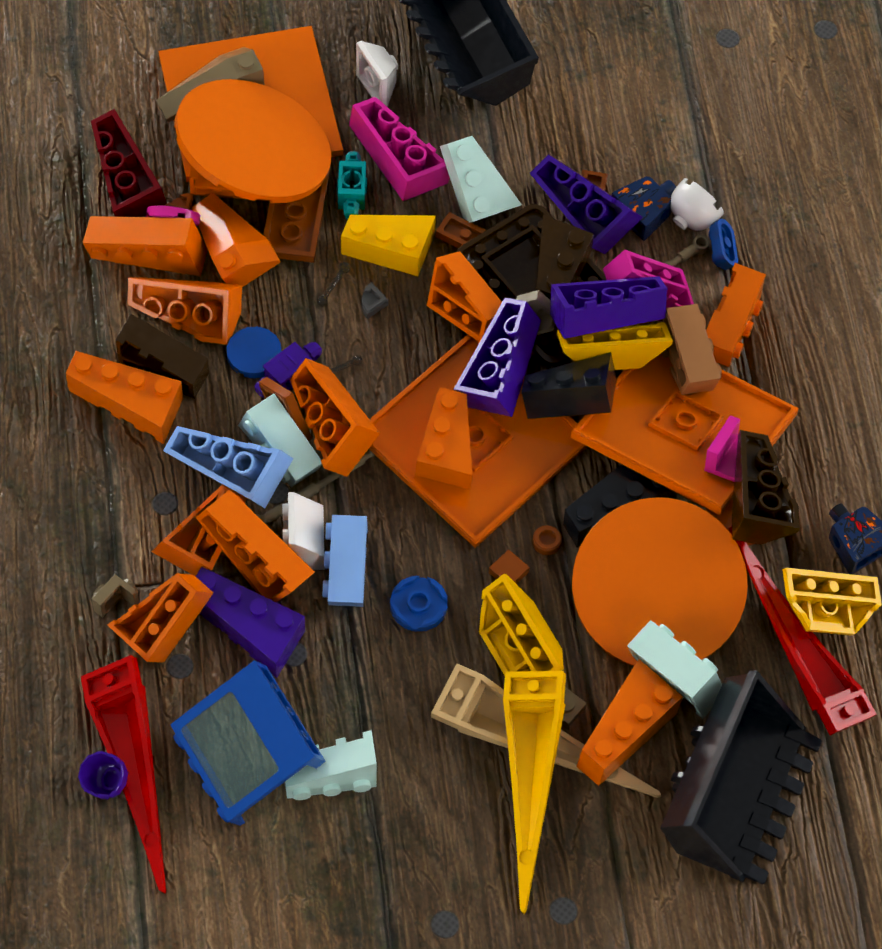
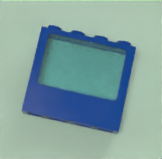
(245, 741)

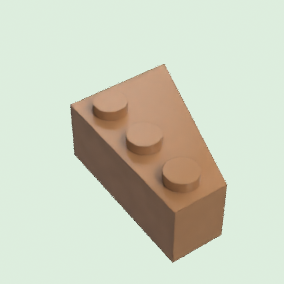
(691, 350)

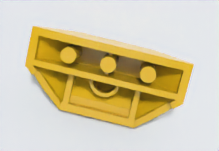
(629, 345)
(831, 600)
(517, 630)

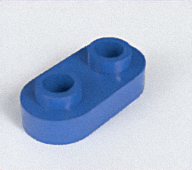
(723, 244)

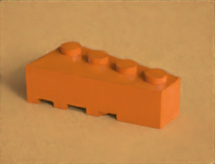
(337, 421)
(631, 719)

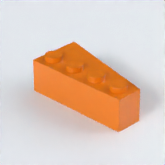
(147, 243)
(127, 392)
(254, 548)

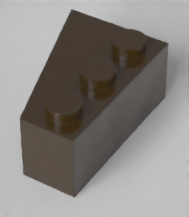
(561, 254)
(156, 352)

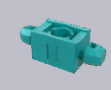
(352, 170)

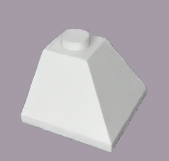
(376, 70)

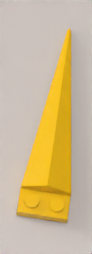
(533, 728)

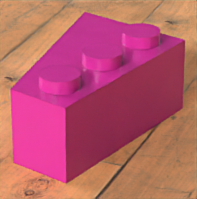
(633, 265)

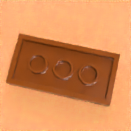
(296, 225)

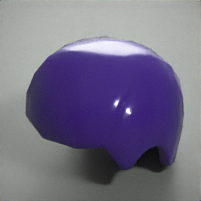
(103, 775)

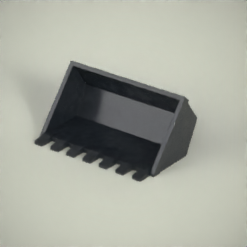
(737, 778)

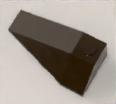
(761, 497)

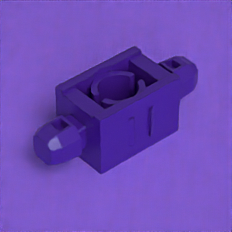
(287, 362)

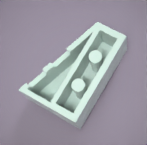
(476, 180)
(273, 427)
(677, 665)
(346, 768)

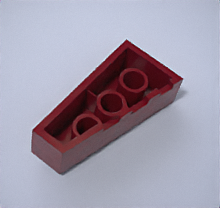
(126, 173)

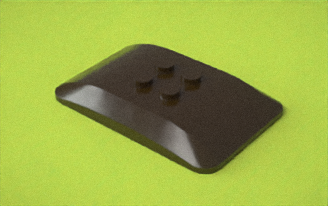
(509, 264)

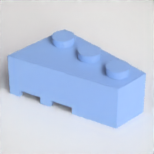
(346, 560)

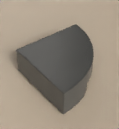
(372, 300)

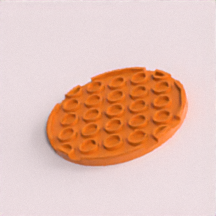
(252, 140)
(662, 566)

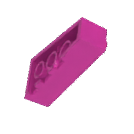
(397, 150)

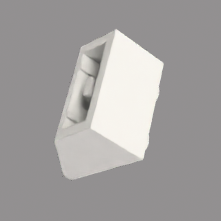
(304, 529)

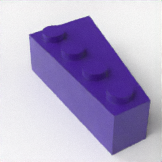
(585, 203)
(606, 304)
(501, 359)
(252, 621)

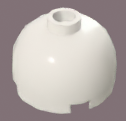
(693, 207)

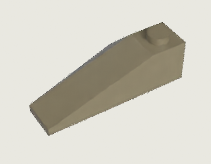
(237, 64)

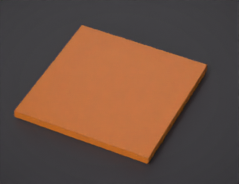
(288, 64)
(669, 432)
(508, 454)

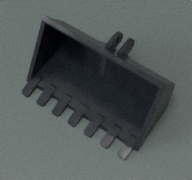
(476, 46)

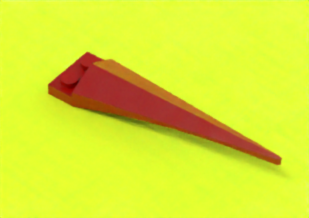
(822, 678)
(121, 717)

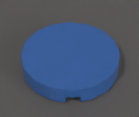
(251, 350)
(418, 603)

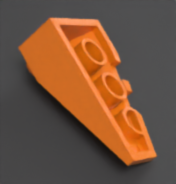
(233, 243)
(197, 307)

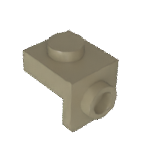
(541, 306)
(108, 595)

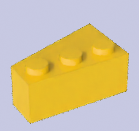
(389, 240)

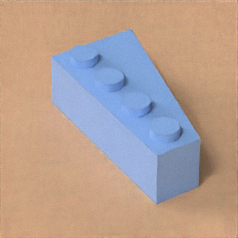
(237, 465)

